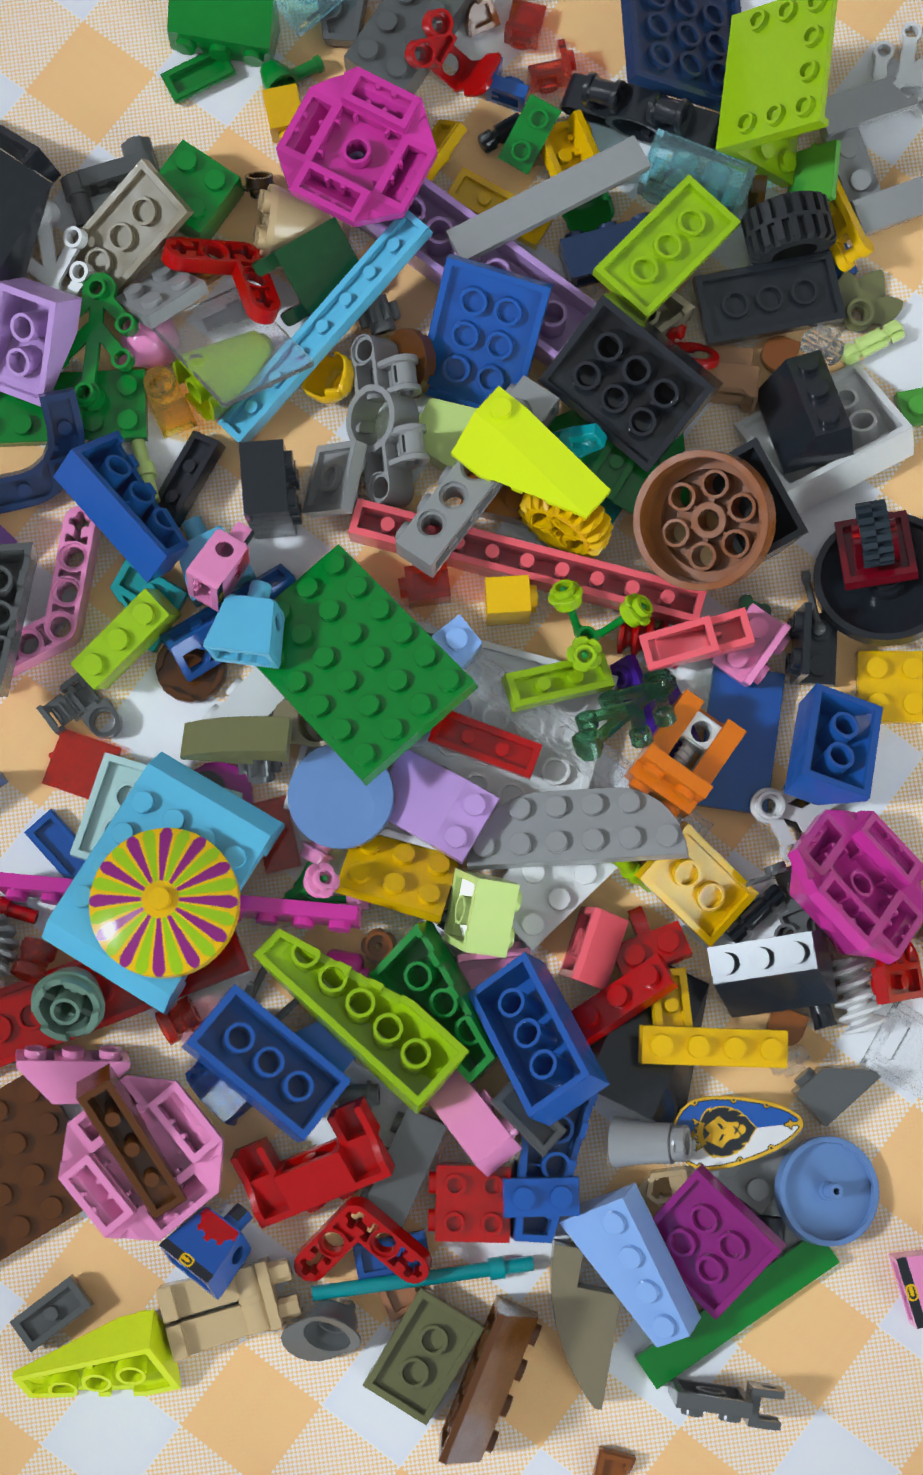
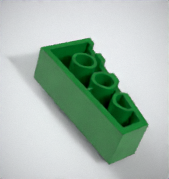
(430, 976)

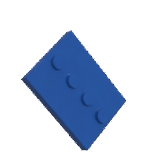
(483, 330)

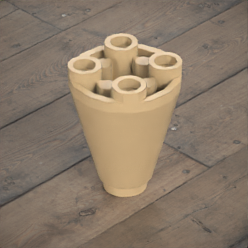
(286, 219)

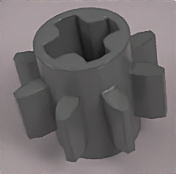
(380, 316)
(261, 771)

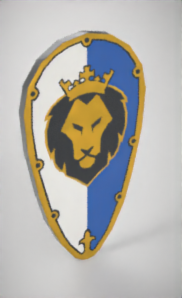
(736, 1130)

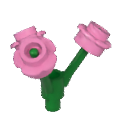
(319, 879)

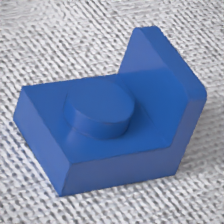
(507, 90)

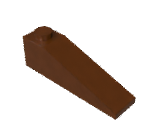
(129, 1140)

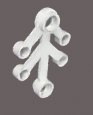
(909, 72)
(53, 269)
(782, 810)

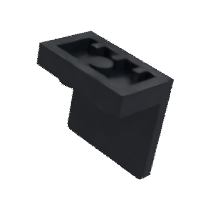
(811, 655)

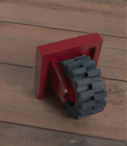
(875, 546)

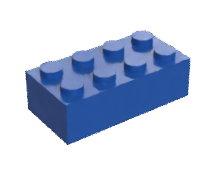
(537, 1039)
(266, 1063)

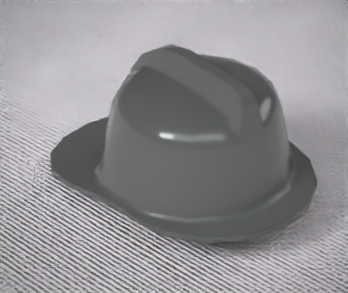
(324, 1332)

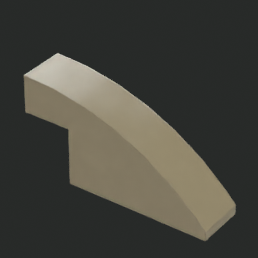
(584, 1320)

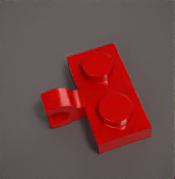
(666, 940)

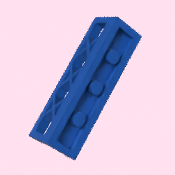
(194, 630)

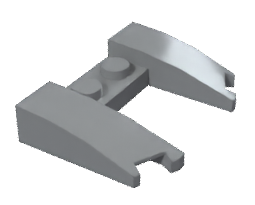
(846, 114)

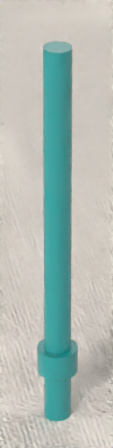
(495, 1268)

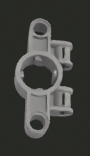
(391, 378)

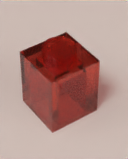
(423, 589)

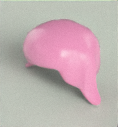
(146, 347)

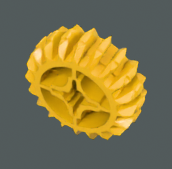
(566, 530)

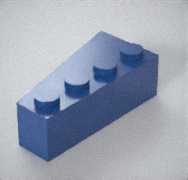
(122, 505)
(557, 1162)

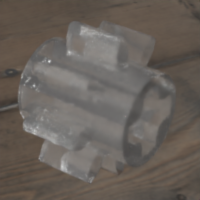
(825, 339)

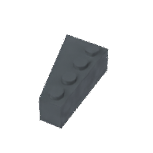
(17, 573)

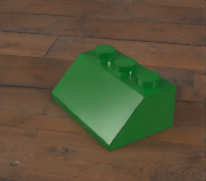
(225, 29)

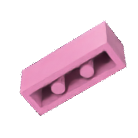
(474, 1123)

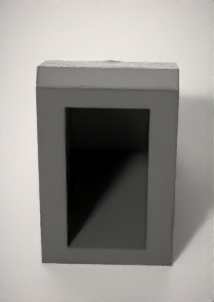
(831, 1090)

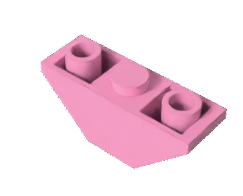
(58, 1071)

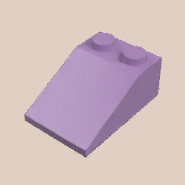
(34, 336)
(438, 805)

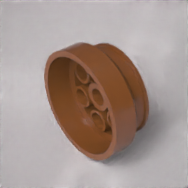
(660, 510)

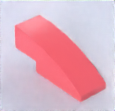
(697, 640)

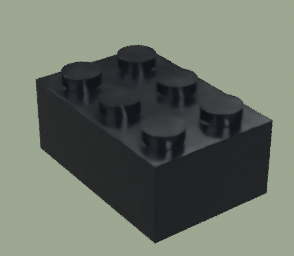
(270, 488)

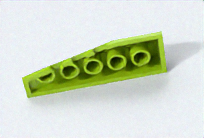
(371, 1021)

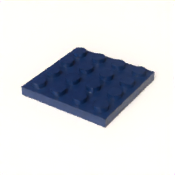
(679, 46)

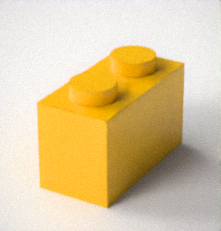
(509, 600)

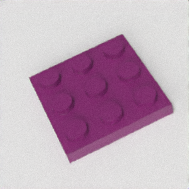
(715, 1241)

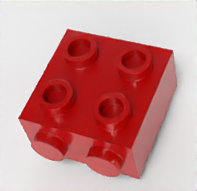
(468, 1204)

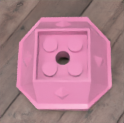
(186, 1141)

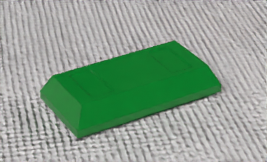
(196, 76)

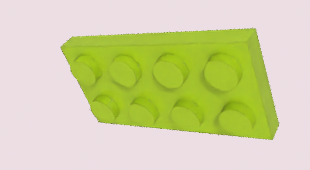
(666, 247)

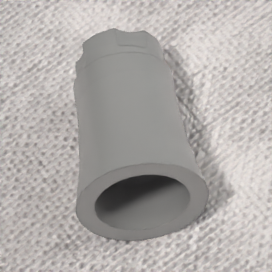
(647, 1142)

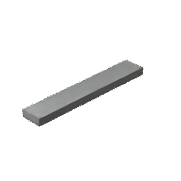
(548, 199)

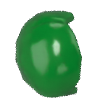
(590, 214)

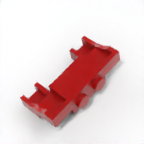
(318, 1174)

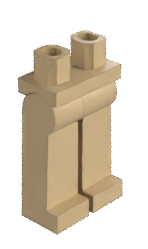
(257, 1310)

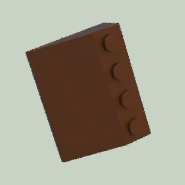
(487, 1382)

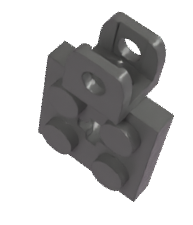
(726, 1401)

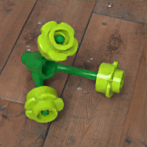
(585, 648)

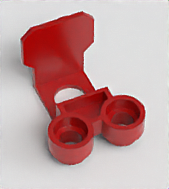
(471, 77)

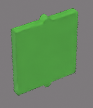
(818, 169)

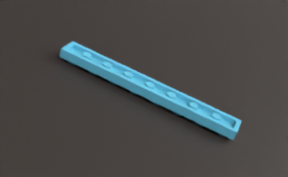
(333, 320)

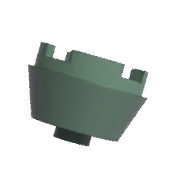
(68, 1003)

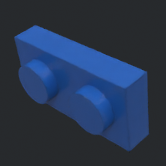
(540, 1196)

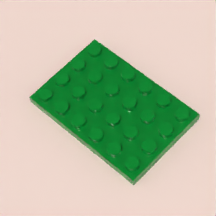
(361, 666)

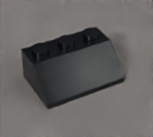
(804, 414)
(788, 521)
(774, 973)

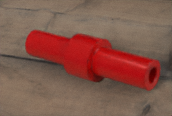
(17, 911)

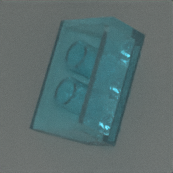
(676, 157)

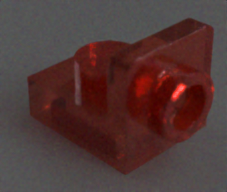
(524, 25)

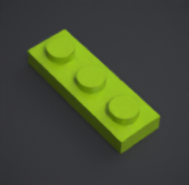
(554, 684)

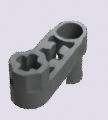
(104, 177)

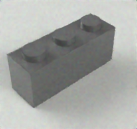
(412, 1151)

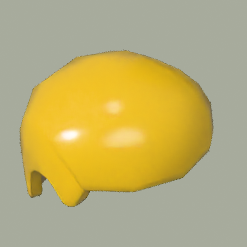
(330, 379)

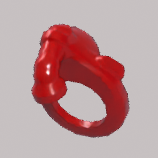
(691, 347)

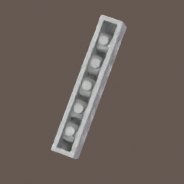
(432, 551)

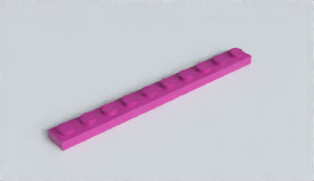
(264, 909)

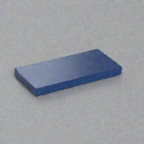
(752, 761)

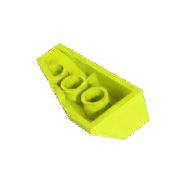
(519, 451)
(117, 1356)

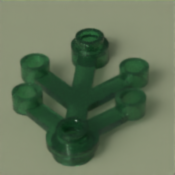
(656, 685)

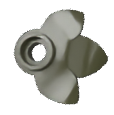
(869, 299)

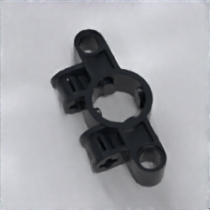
(638, 110)

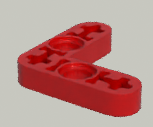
(233, 259)
(356, 1231)

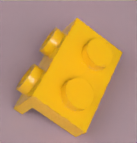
(568, 144)

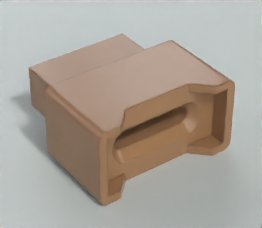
(738, 376)

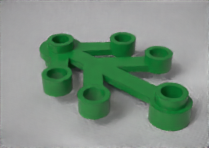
(96, 333)

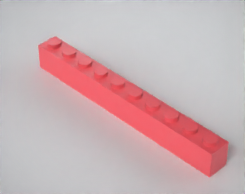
(500, 555)

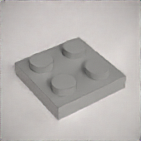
(161, 295)
(335, 479)

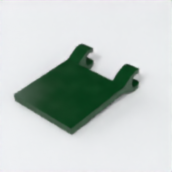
(312, 265)

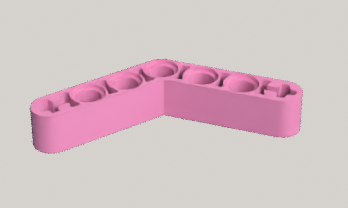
(64, 578)

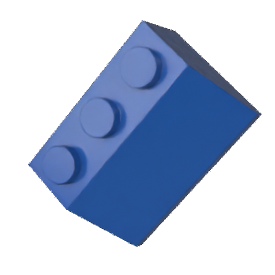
(833, 748)

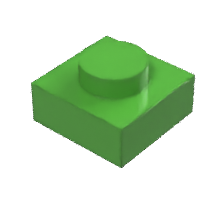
(911, 405)

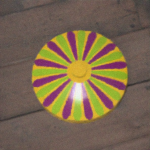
(164, 903)

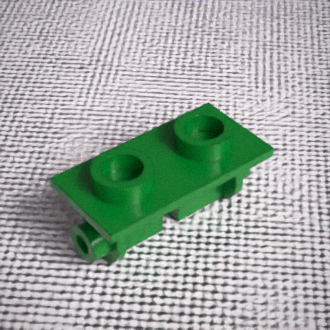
(529, 134)

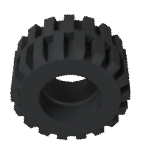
(788, 227)

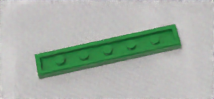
(770, 1288)

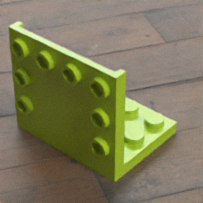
(776, 83)

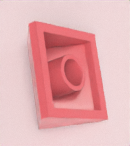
(593, 947)

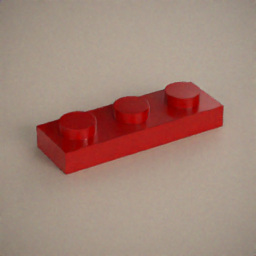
(486, 744)
(624, 998)

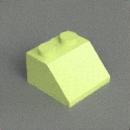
(481, 913)

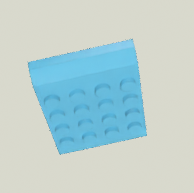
(162, 797)

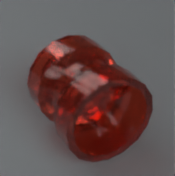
(33, 960)
(180, 1019)

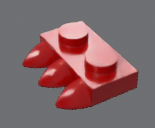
(899, 980)

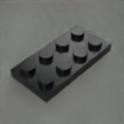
(768, 299)

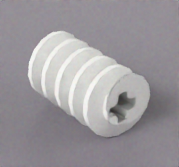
(856, 995)

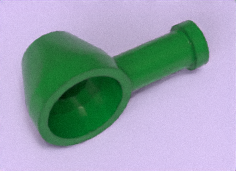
(277, 74)

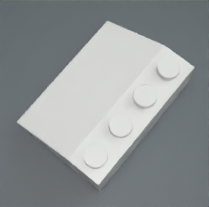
(878, 433)

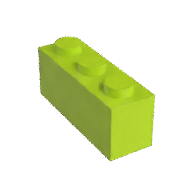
(126, 638)

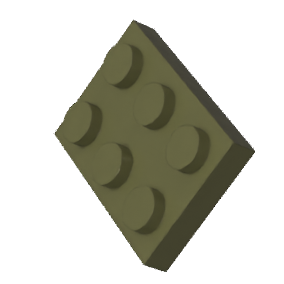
(423, 1355)

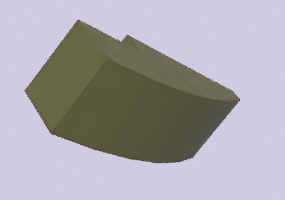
(237, 739)

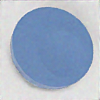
(335, 805)
(826, 1191)

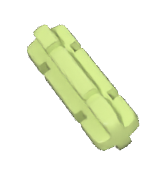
(872, 342)

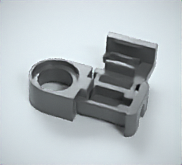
(78, 700)

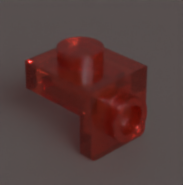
(551, 75)

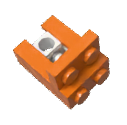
(667, 777)

